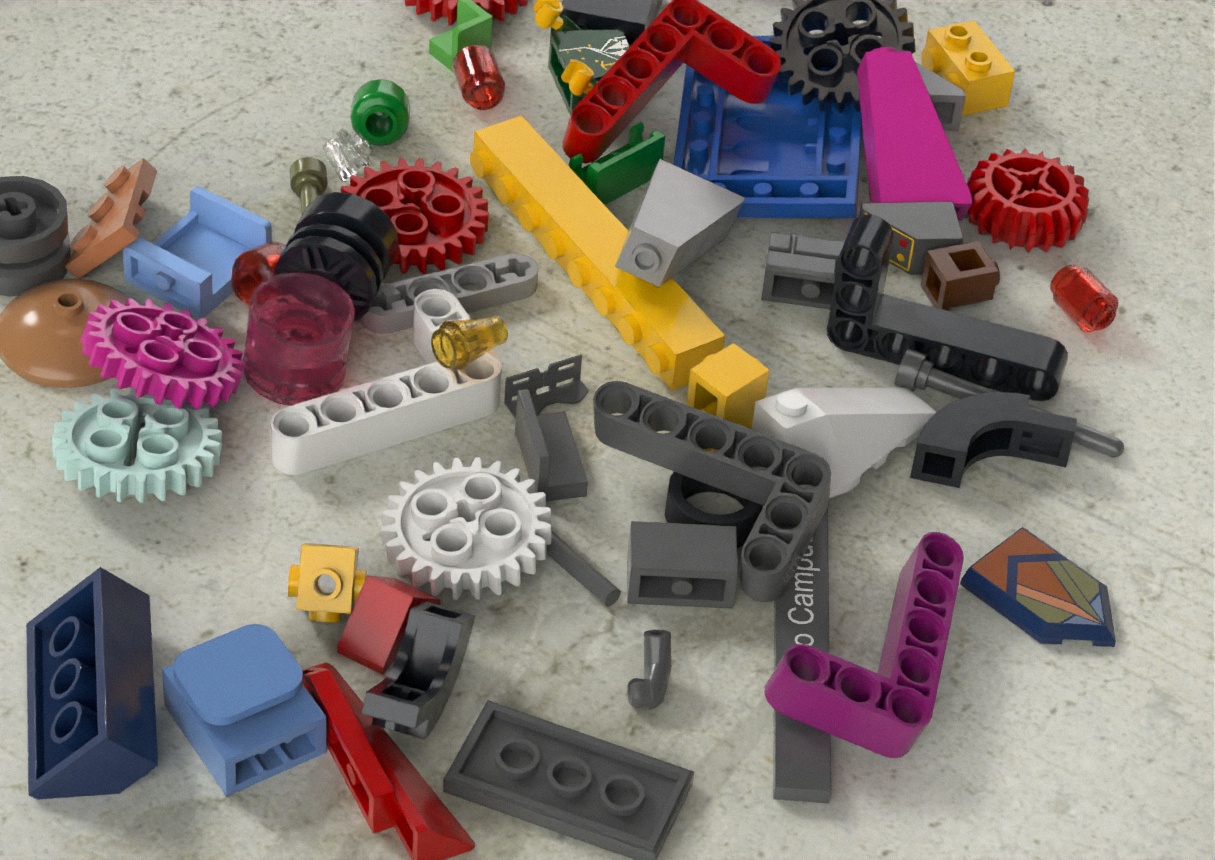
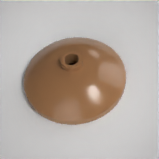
(45, 330)

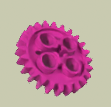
(162, 353)

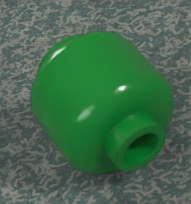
(380, 112)

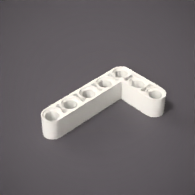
(391, 407)

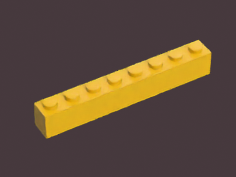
(586, 243)

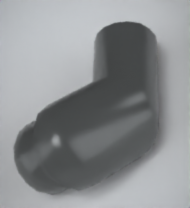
(657, 671)

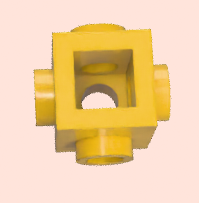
(341, 565)

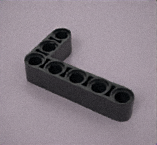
(960, 345)

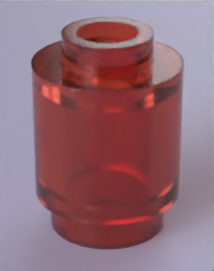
(479, 77)
(1084, 298)

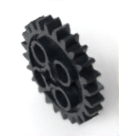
(838, 46)

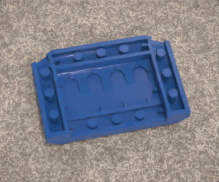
(772, 153)

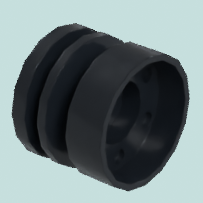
(345, 243)

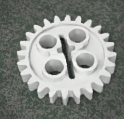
(466, 528)

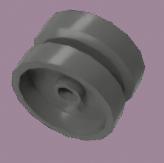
(31, 234)

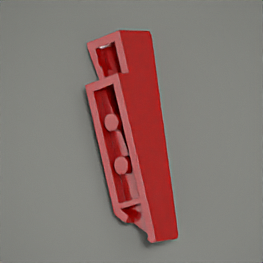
(381, 775)

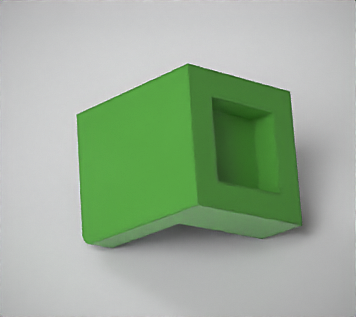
(472, 28)

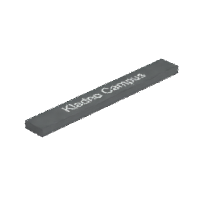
(802, 617)

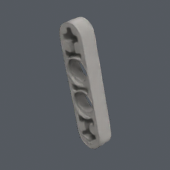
(503, 279)

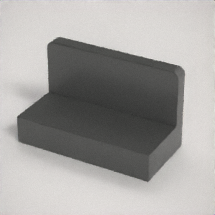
(549, 451)

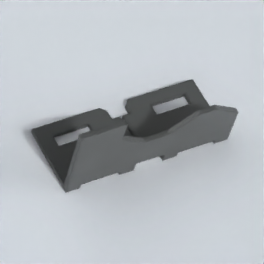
(567, 393)

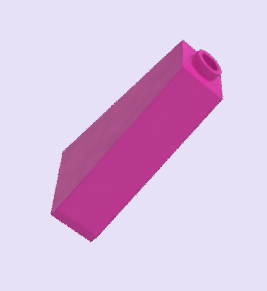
(904, 137)

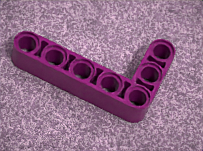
(896, 704)

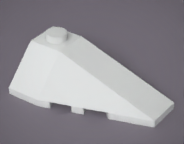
(844, 426)

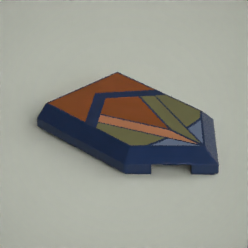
(1042, 592)

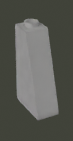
(676, 224)

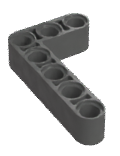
(728, 470)

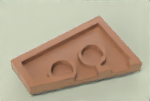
(112, 218)

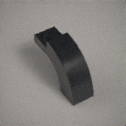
(987, 428)
(423, 671)

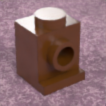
(959, 275)

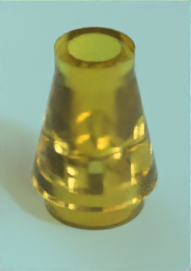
(464, 341)

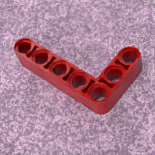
(679, 35)

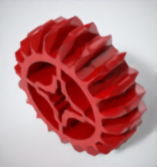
(1027, 200)

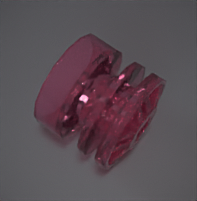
(297, 338)

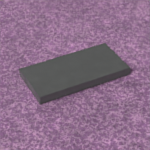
(569, 782)

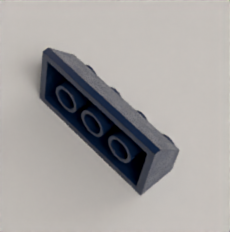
(91, 691)

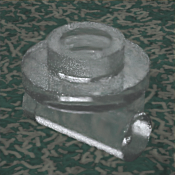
(348, 153)

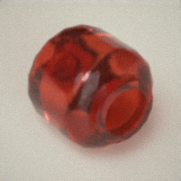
(253, 268)

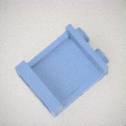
(196, 255)

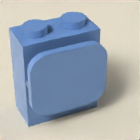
(244, 707)

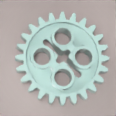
(104, 437)

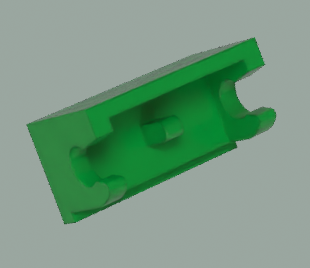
(623, 168)

